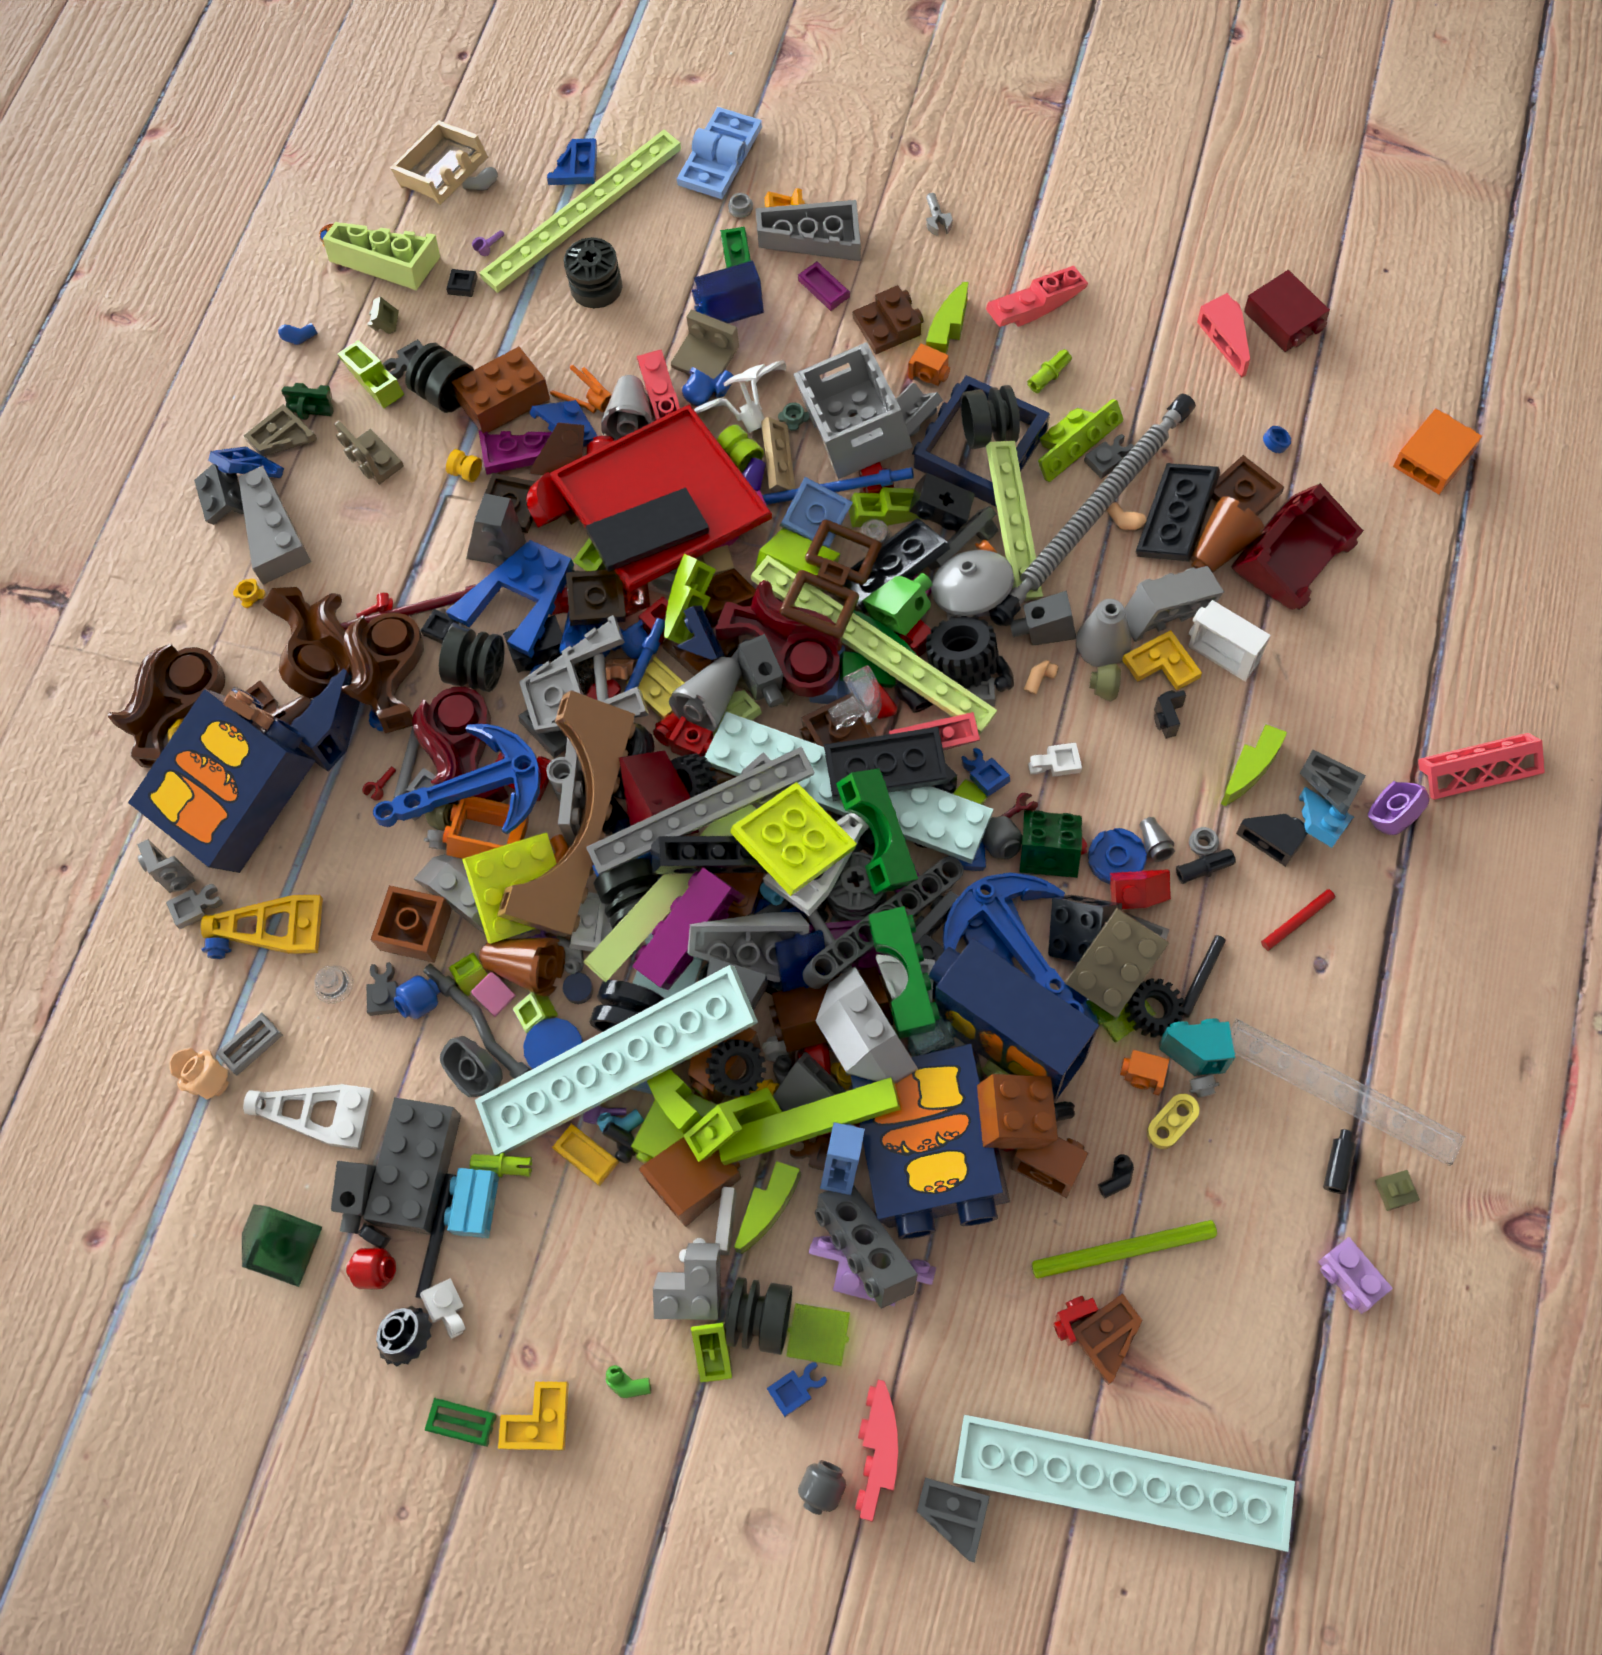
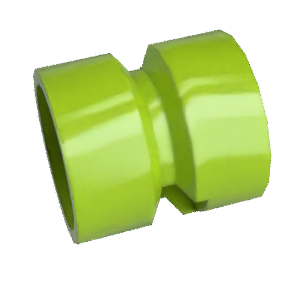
(739, 446)

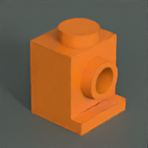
(929, 365)
(1145, 1071)

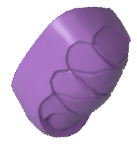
(1398, 807)

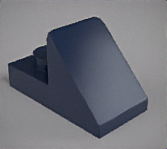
(705, 641)

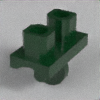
(308, 401)

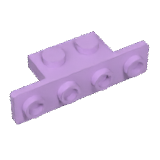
(850, 1283)

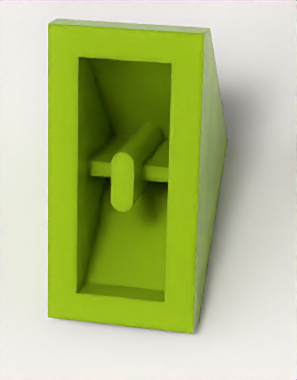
(712, 1352)

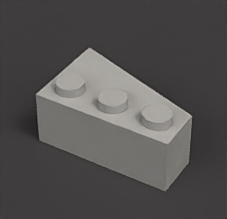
(1170, 598)

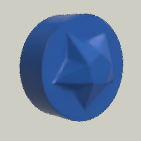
(1277, 439)

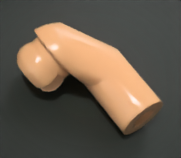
(1126, 520)
(1039, 672)

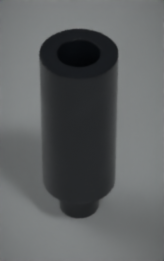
(1340, 1163)

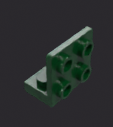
(1051, 844)

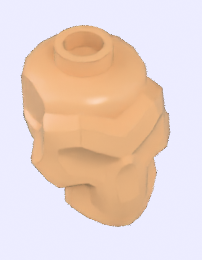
(198, 1073)

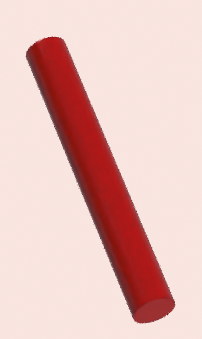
(1298, 919)

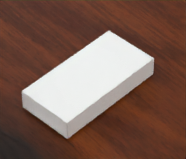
(726, 1219)

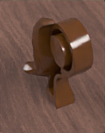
(316, 642)
(380, 660)
(163, 693)

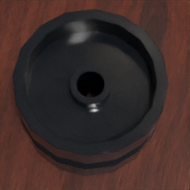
(620, 1002)

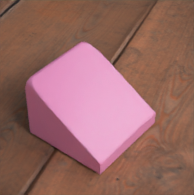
(493, 994)

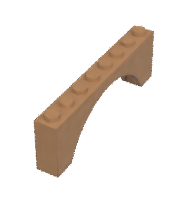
(600, 739)

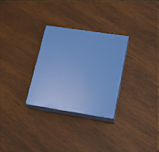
(812, 506)

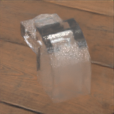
(864, 699)

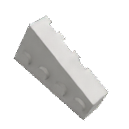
(270, 532)

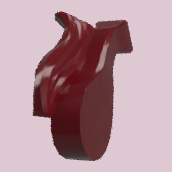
(804, 654)
(444, 736)

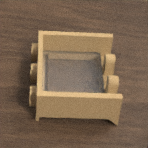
(440, 161)

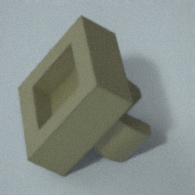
(383, 316)
(1397, 1190)

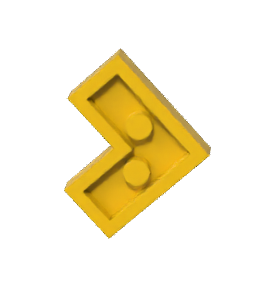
(1166, 654)
(545, 1427)

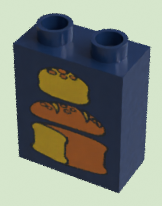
(222, 781)
(1010, 1016)
(931, 1151)

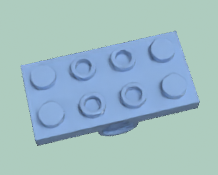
(719, 152)

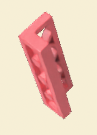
(1478, 756)

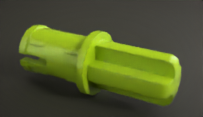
(1049, 371)
(501, 1164)

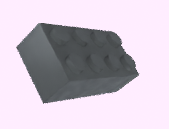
(412, 1165)

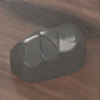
(470, 1067)

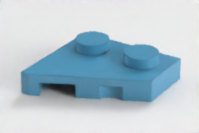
(1322, 818)

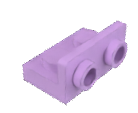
(1354, 1276)

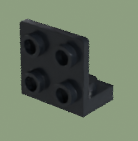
(1076, 924)

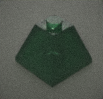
(278, 1244)

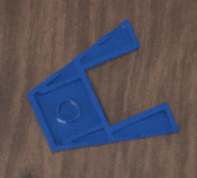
(530, 572)

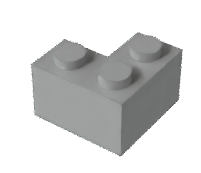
(695, 1291)

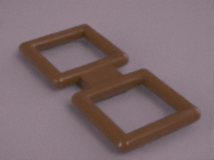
(831, 578)

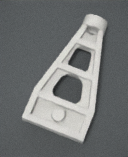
(816, 891)
(348, 1121)

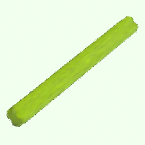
(1124, 1249)

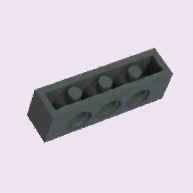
(866, 1246)

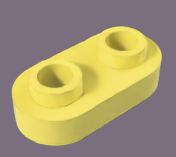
(1172, 1122)

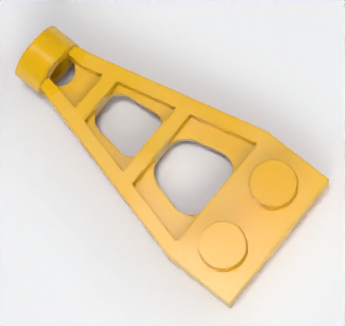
(303, 924)

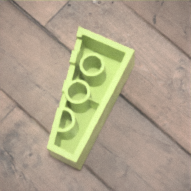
(383, 254)

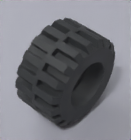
(963, 650)

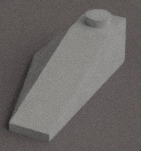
(746, 940)

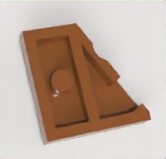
(1108, 1336)

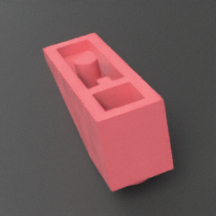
(1225, 326)
(953, 730)

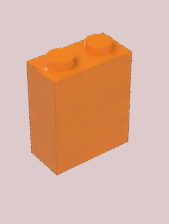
(1437, 451)

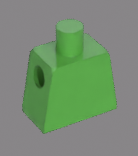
(900, 602)

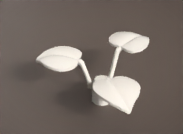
(750, 412)

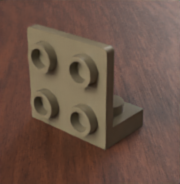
(707, 346)
(370, 452)

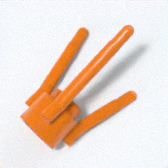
(597, 395)

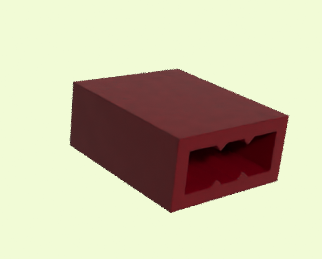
(1287, 311)

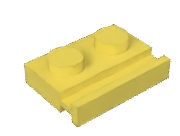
(658, 687)

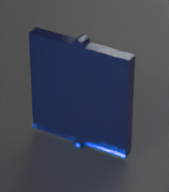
(795, 955)

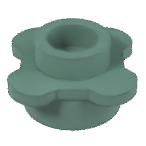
(790, 410)

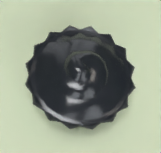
(403, 1335)

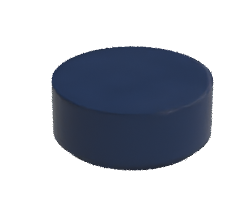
(578, 988)

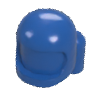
(701, 386)
(633, 639)

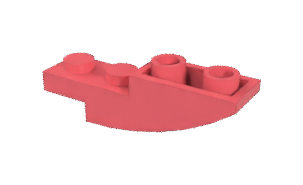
(1039, 299)
(658, 384)
(882, 1437)

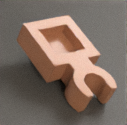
(619, 668)
(242, 704)

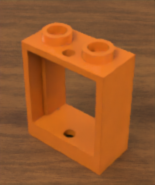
(480, 811)

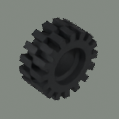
(698, 771)
(1165, 996)
(753, 1072)

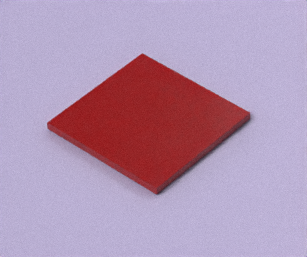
(653, 463)

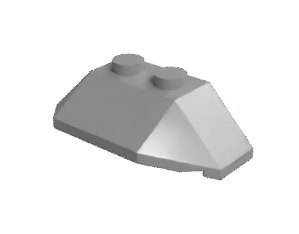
(447, 878)
(861, 1031)

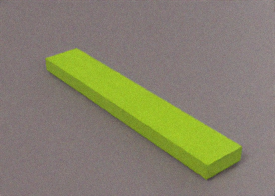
(811, 1120)

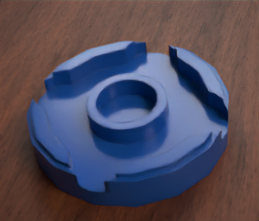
(1116, 852)
(549, 1040)

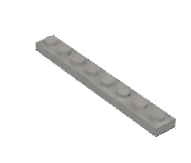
(701, 810)

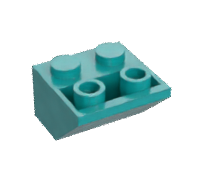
(1200, 1047)

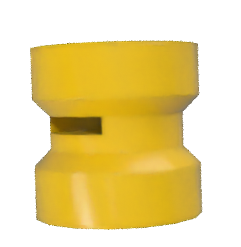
(463, 465)

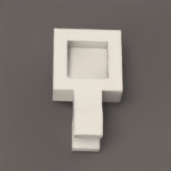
(1061, 760)
(443, 1303)

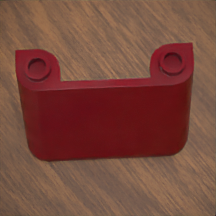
(1297, 546)

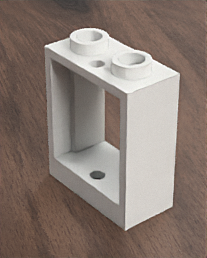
(1228, 640)

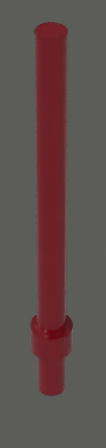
(420, 607)

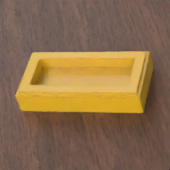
(585, 1154)

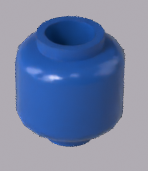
(416, 997)

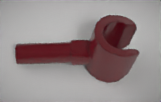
(1021, 805)

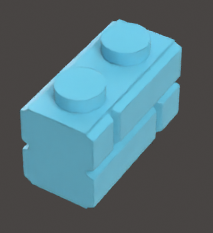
(472, 1203)

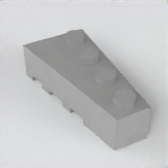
(811, 229)

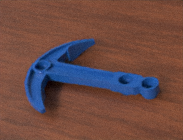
(498, 774)
(1005, 924)

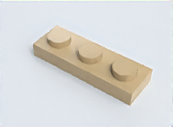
(777, 455)

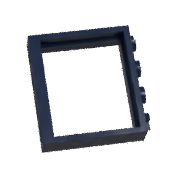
(934, 465)

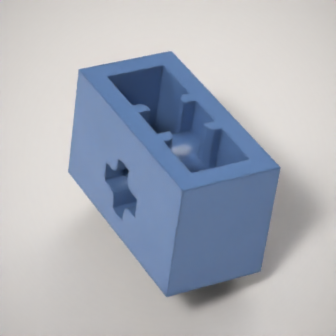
(842, 1158)

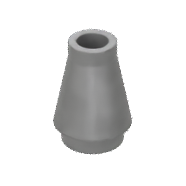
(1156, 840)

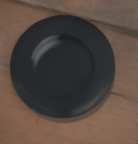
(374, 1235)

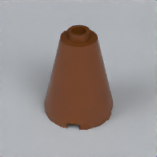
(1226, 534)
(526, 962)

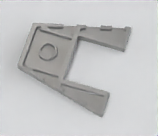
(552, 680)

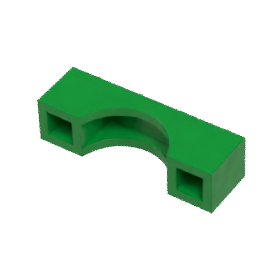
(868, 797)
(893, 936)

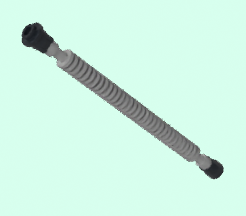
(1092, 510)

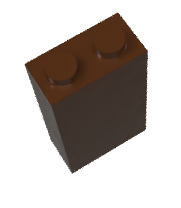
(798, 1009)

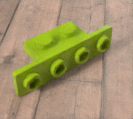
(1075, 436)

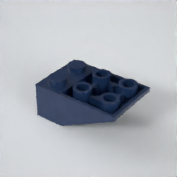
(328, 722)

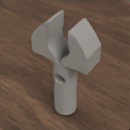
(937, 216)

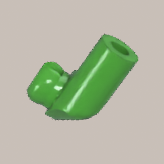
(624, 1385)

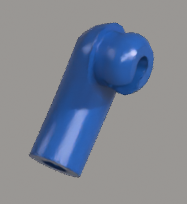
(296, 335)

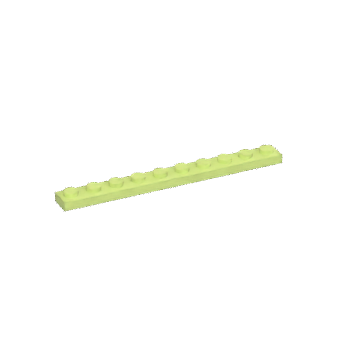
(580, 211)
(881, 649)

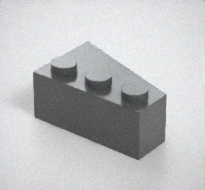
(495, 531)

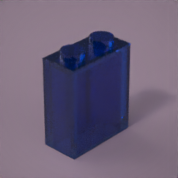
(729, 293)

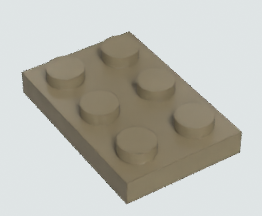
(1116, 962)

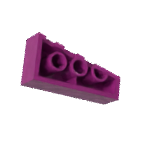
(666, 953)

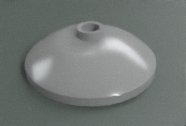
(972, 582)

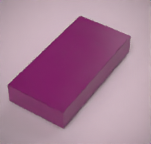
(823, 286)

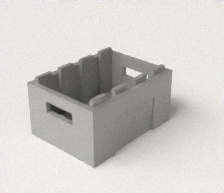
(861, 389)

